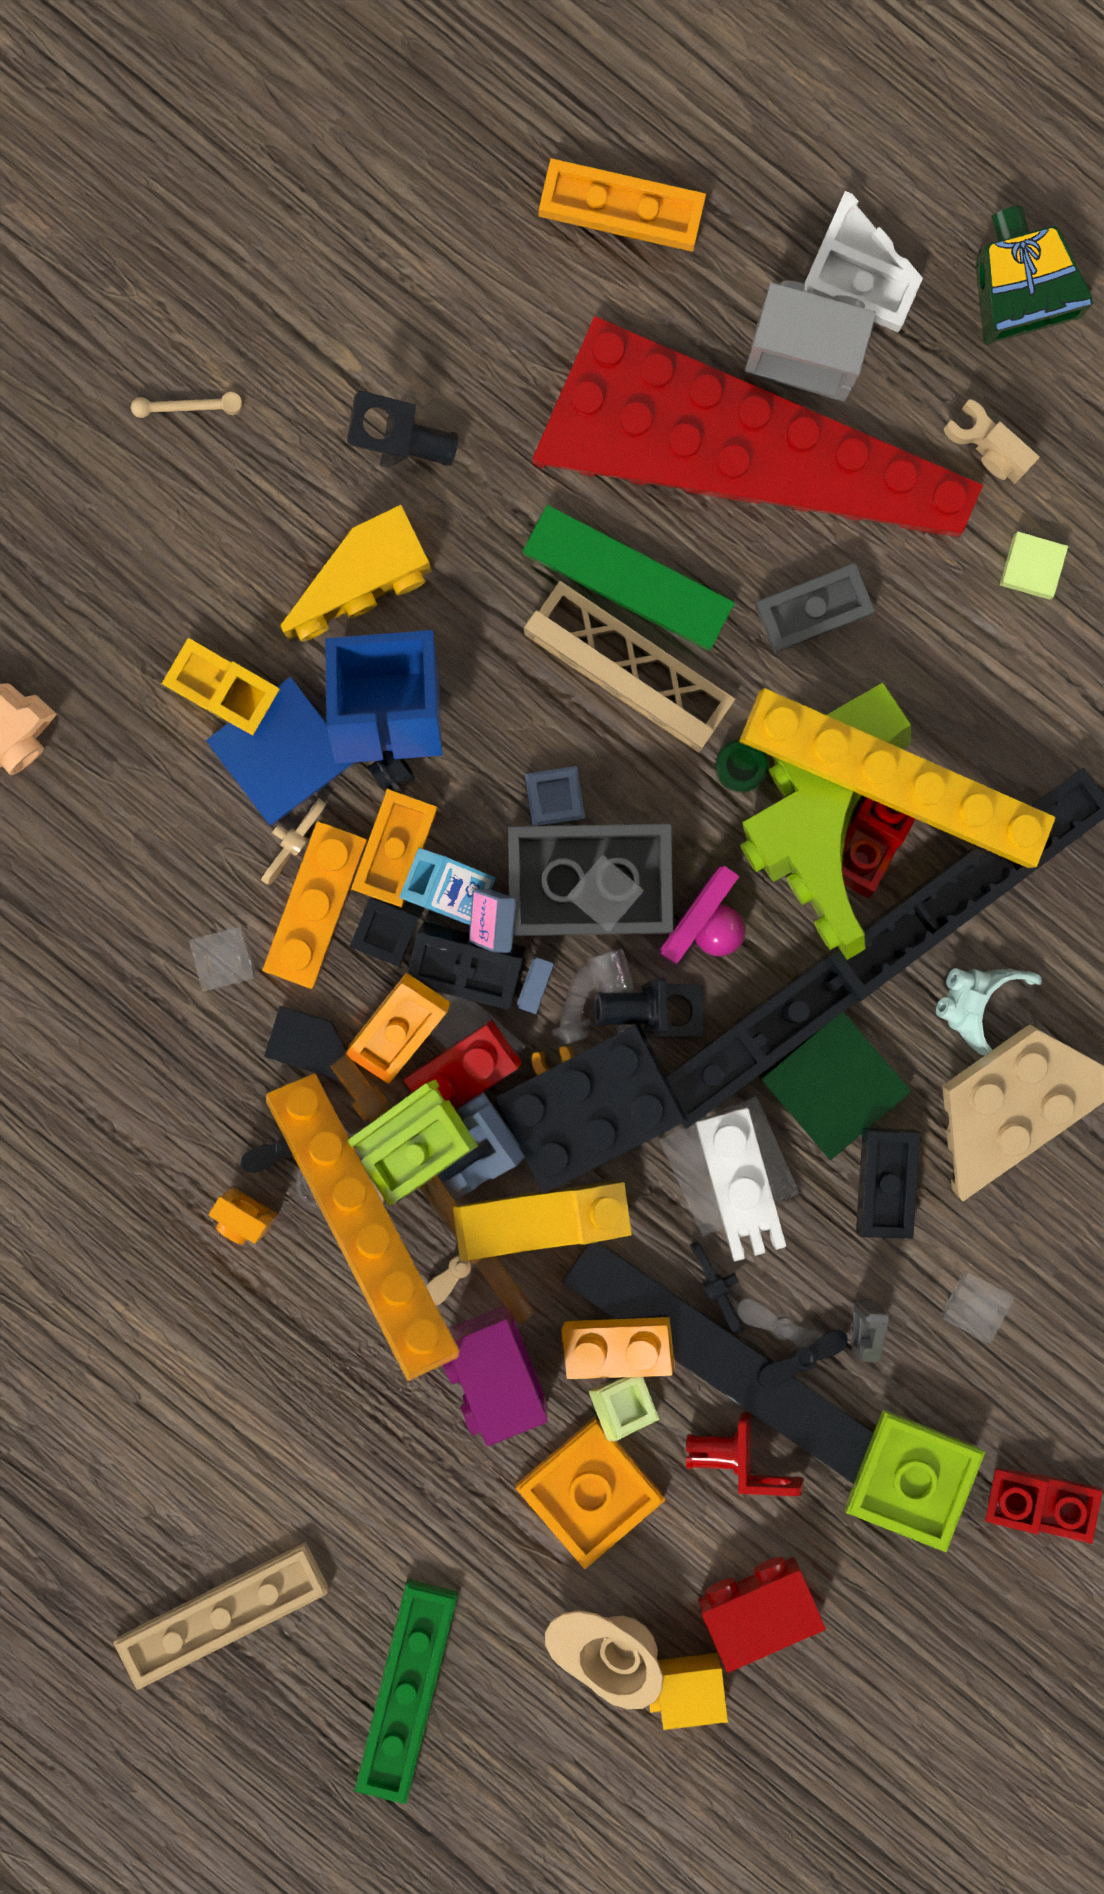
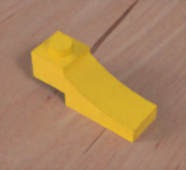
(542, 1220)

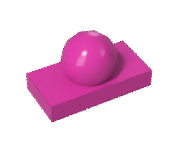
(712, 925)

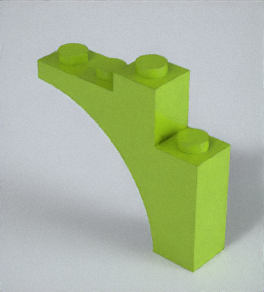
(810, 825)

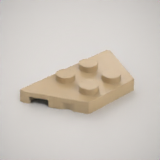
(1015, 1104)

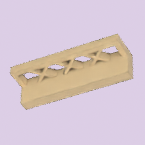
(617, 680)

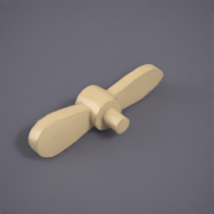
(292, 841)
(444, 1283)

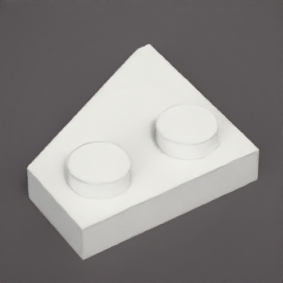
(864, 265)

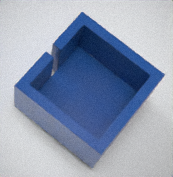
(383, 696)

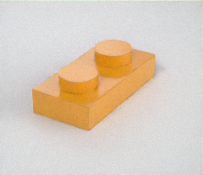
(392, 846)
(397, 1028)
(241, 1217)
(618, 1348)

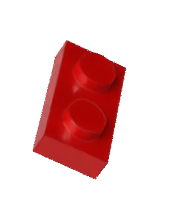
(468, 1065)

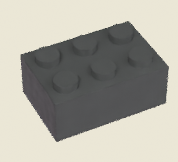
(554, 859)

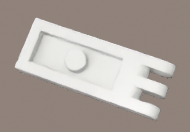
(739, 1181)

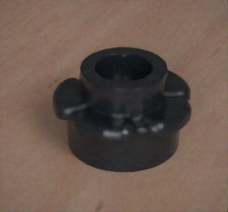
(391, 772)

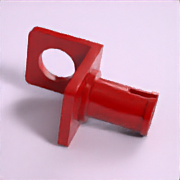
(736, 1454)

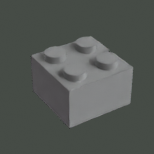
(810, 340)

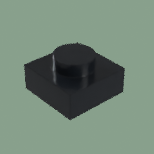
(384, 932)

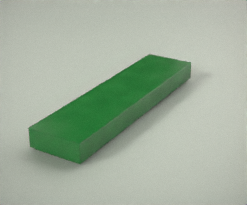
(628, 578)
(406, 1691)

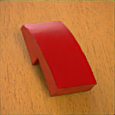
(871, 844)
(1044, 1504)

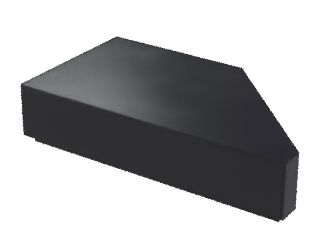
(305, 1042)

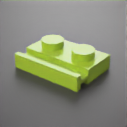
(412, 1143)

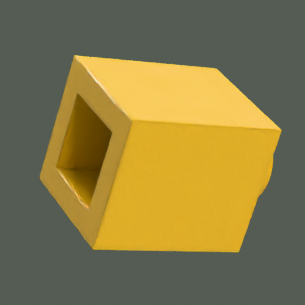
(691, 1692)

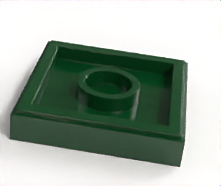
(835, 1085)

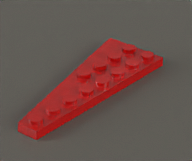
(684, 425)

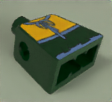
(1027, 279)

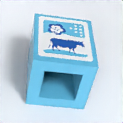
(443, 885)

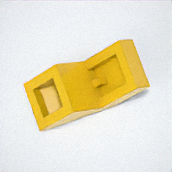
(220, 686)

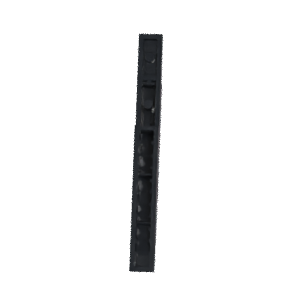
(891, 945)

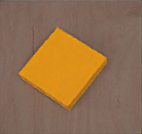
(590, 1493)

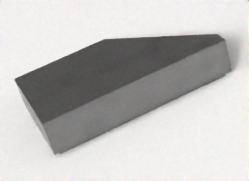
(868, 1330)

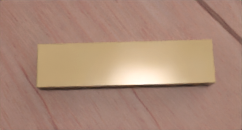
(221, 1616)

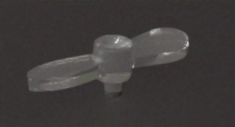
(781, 1326)

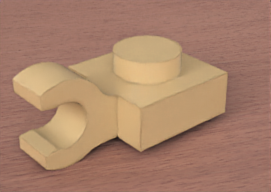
(1001, 449)

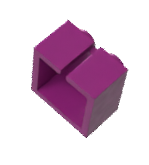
(497, 1377)

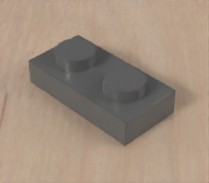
(814, 608)

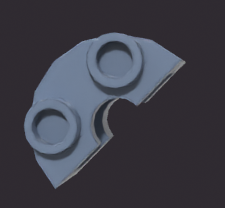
(495, 1152)

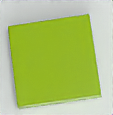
(914, 1480)

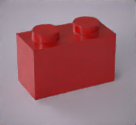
(760, 1613)

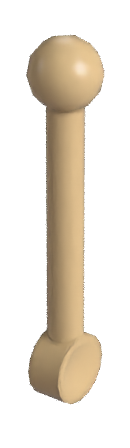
(230, 403)

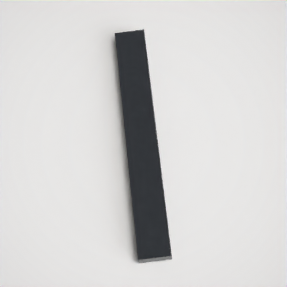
(723, 1359)

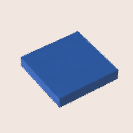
(284, 758)

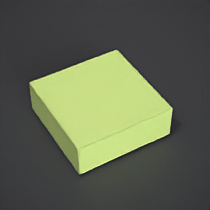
(1033, 565)
(623, 1406)

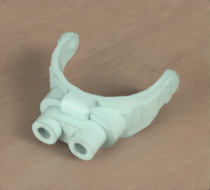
(968, 998)

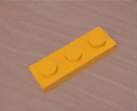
(621, 204)
(315, 905)

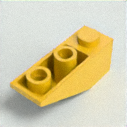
(366, 565)

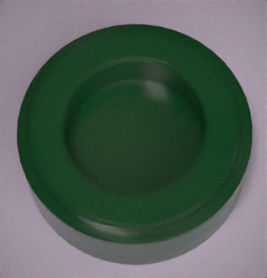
(741, 767)

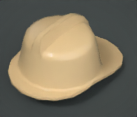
(608, 1655)

